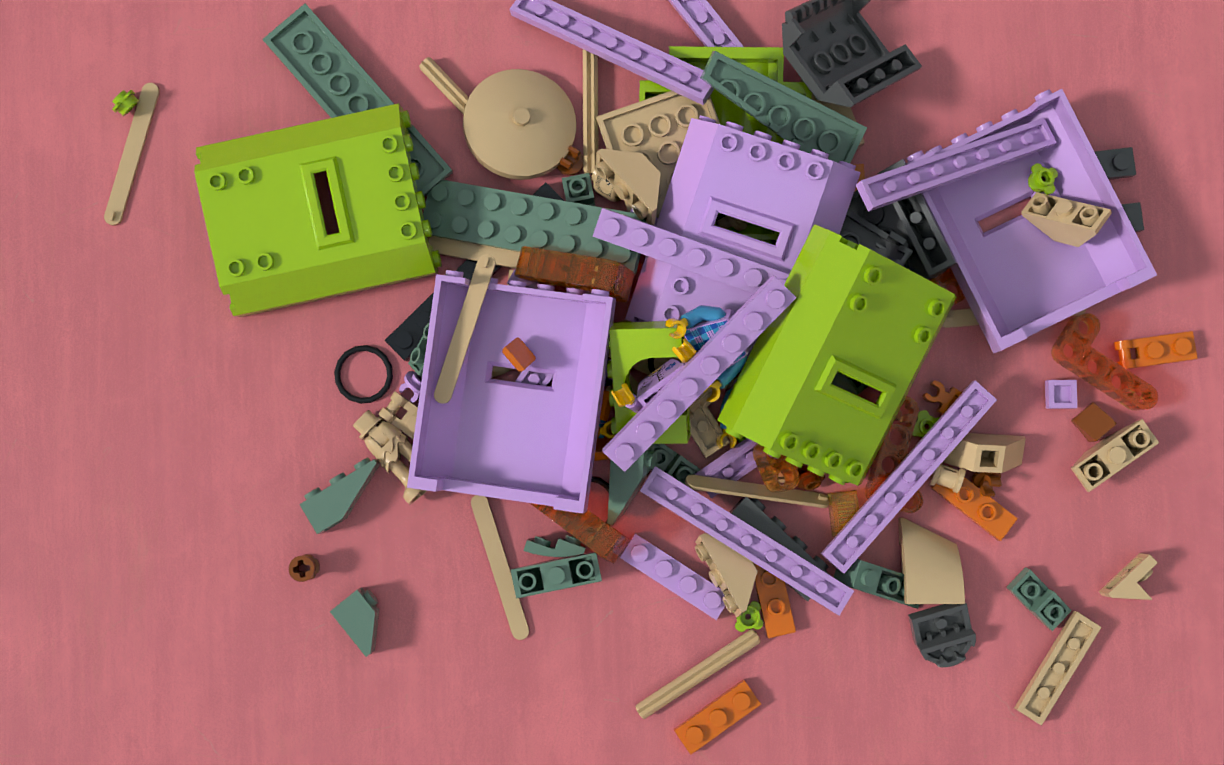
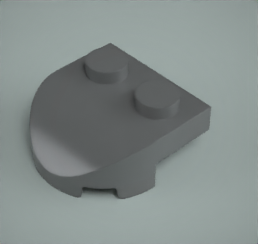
(943, 633)

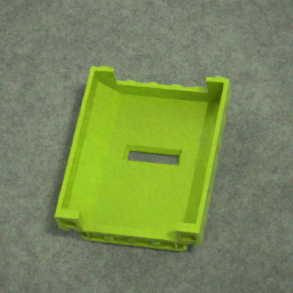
(270, 221)
(850, 318)

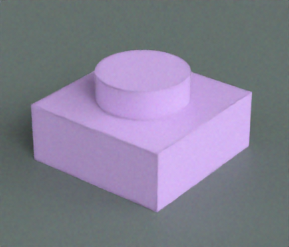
(1061, 394)

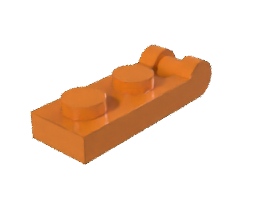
(1157, 350)

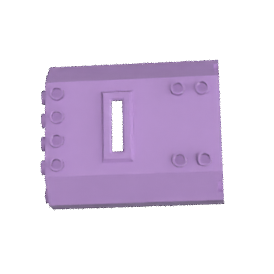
(749, 181)
(1015, 272)
(506, 434)

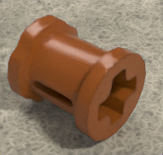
(301, 576)

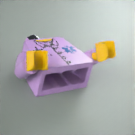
(655, 381)

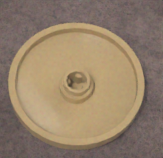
(519, 124)

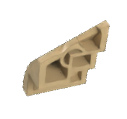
(929, 566)

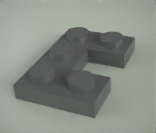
(1121, 164)

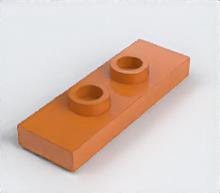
(979, 508)
(774, 604)

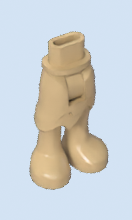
(387, 445)

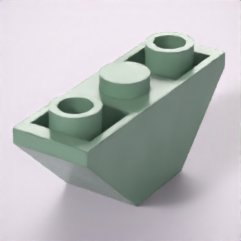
(556, 574)

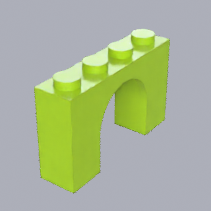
(630, 344)

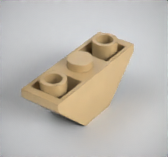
(632, 179)
(1065, 219)
(988, 453)
(1113, 454)
(729, 571)

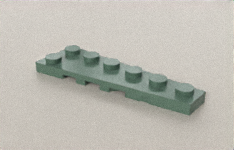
(784, 110)

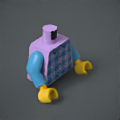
(698, 328)

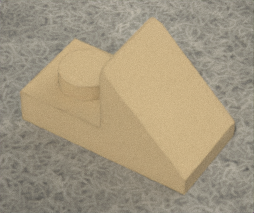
(1125, 582)

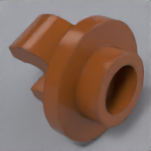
(572, 162)
(809, 480)
(986, 482)

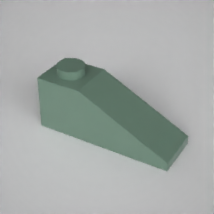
(625, 485)

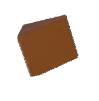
(1093, 422)

